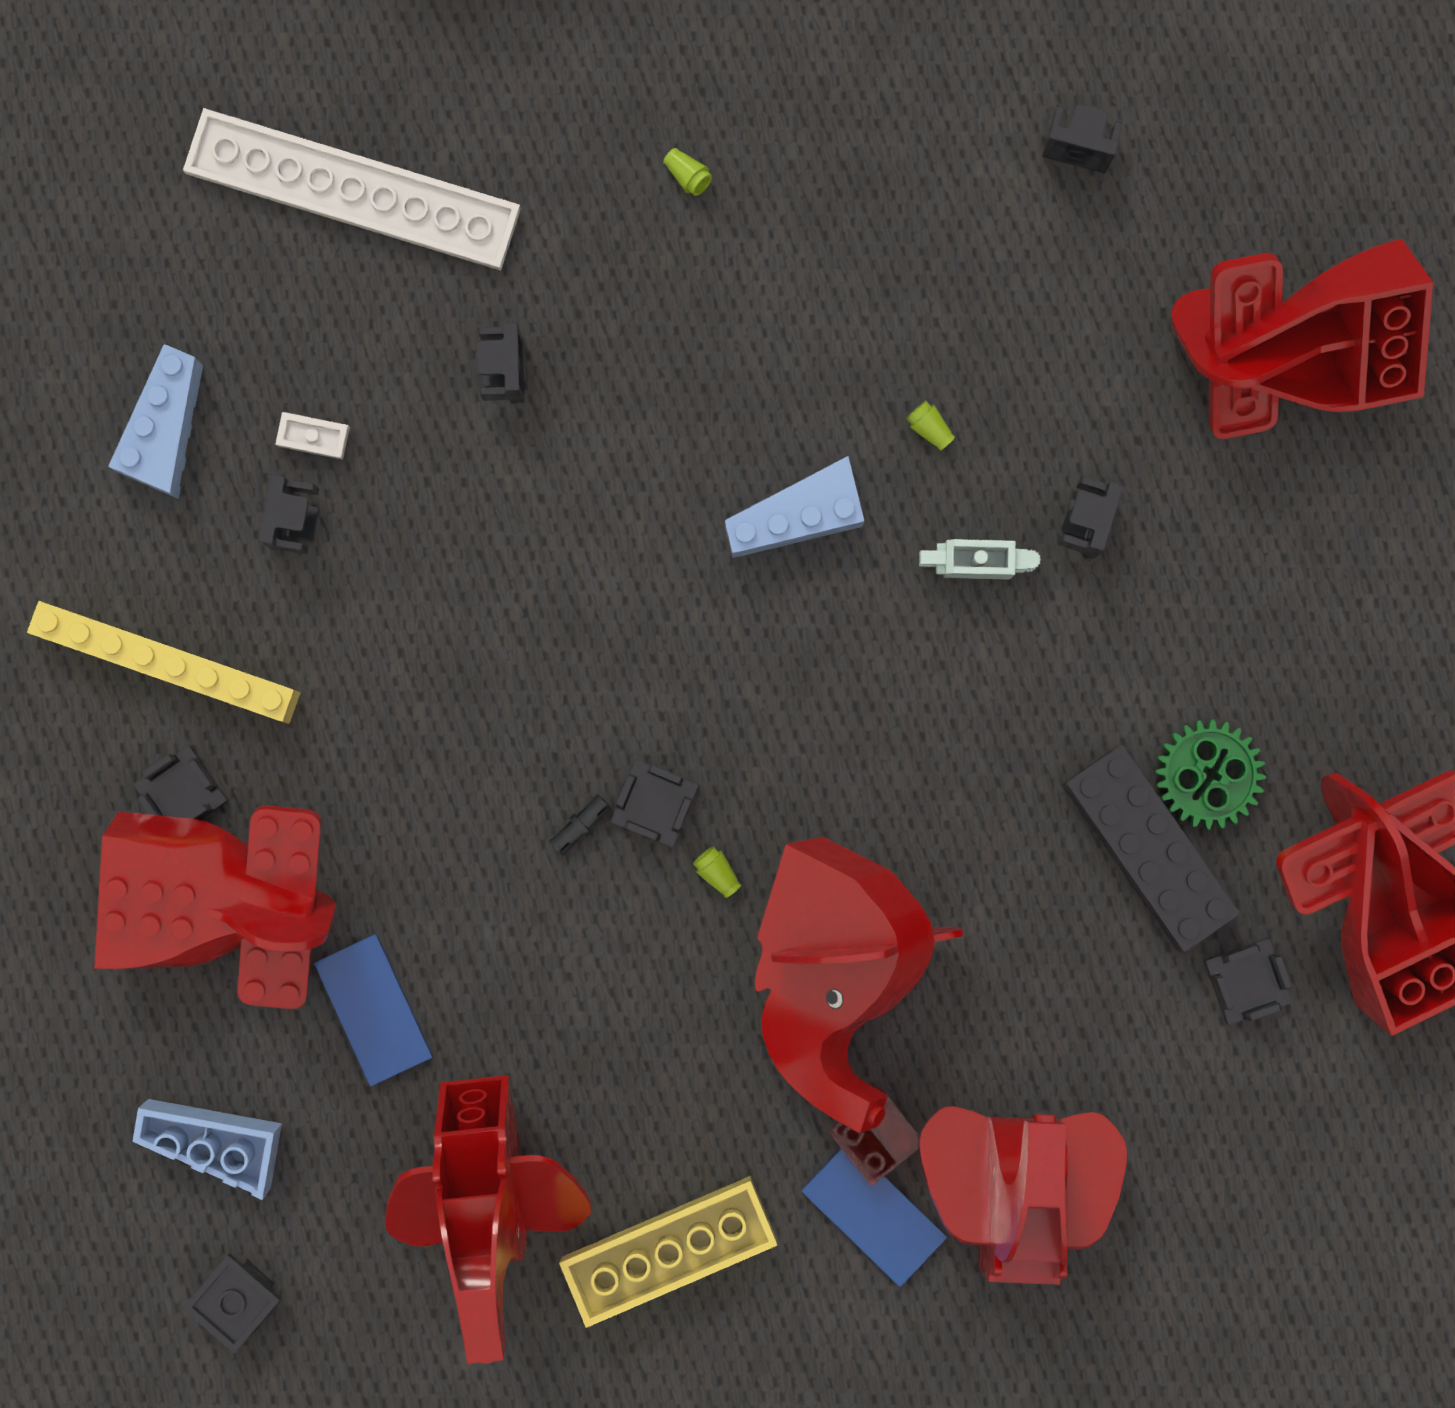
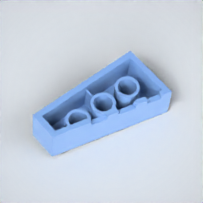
(160, 425)
(801, 512)
(212, 1142)

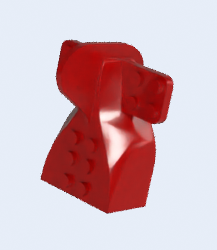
(1333, 345)
(1400, 889)
(195, 892)

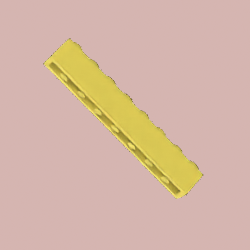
(163, 662)

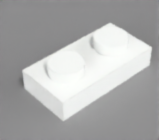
(312, 435)

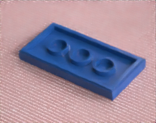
(373, 1010)
(874, 1217)

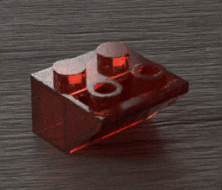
(879, 1148)

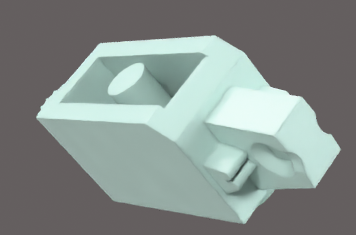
(979, 559)

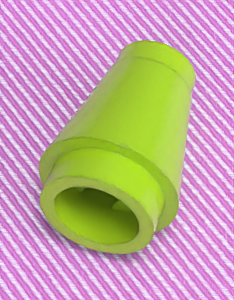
(690, 174)
(930, 425)
(717, 872)

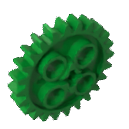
(1234, 792)

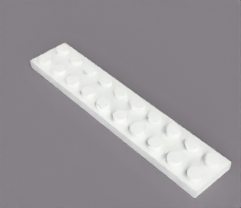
(352, 189)

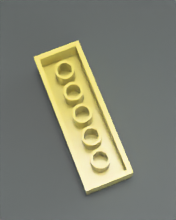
(668, 1251)

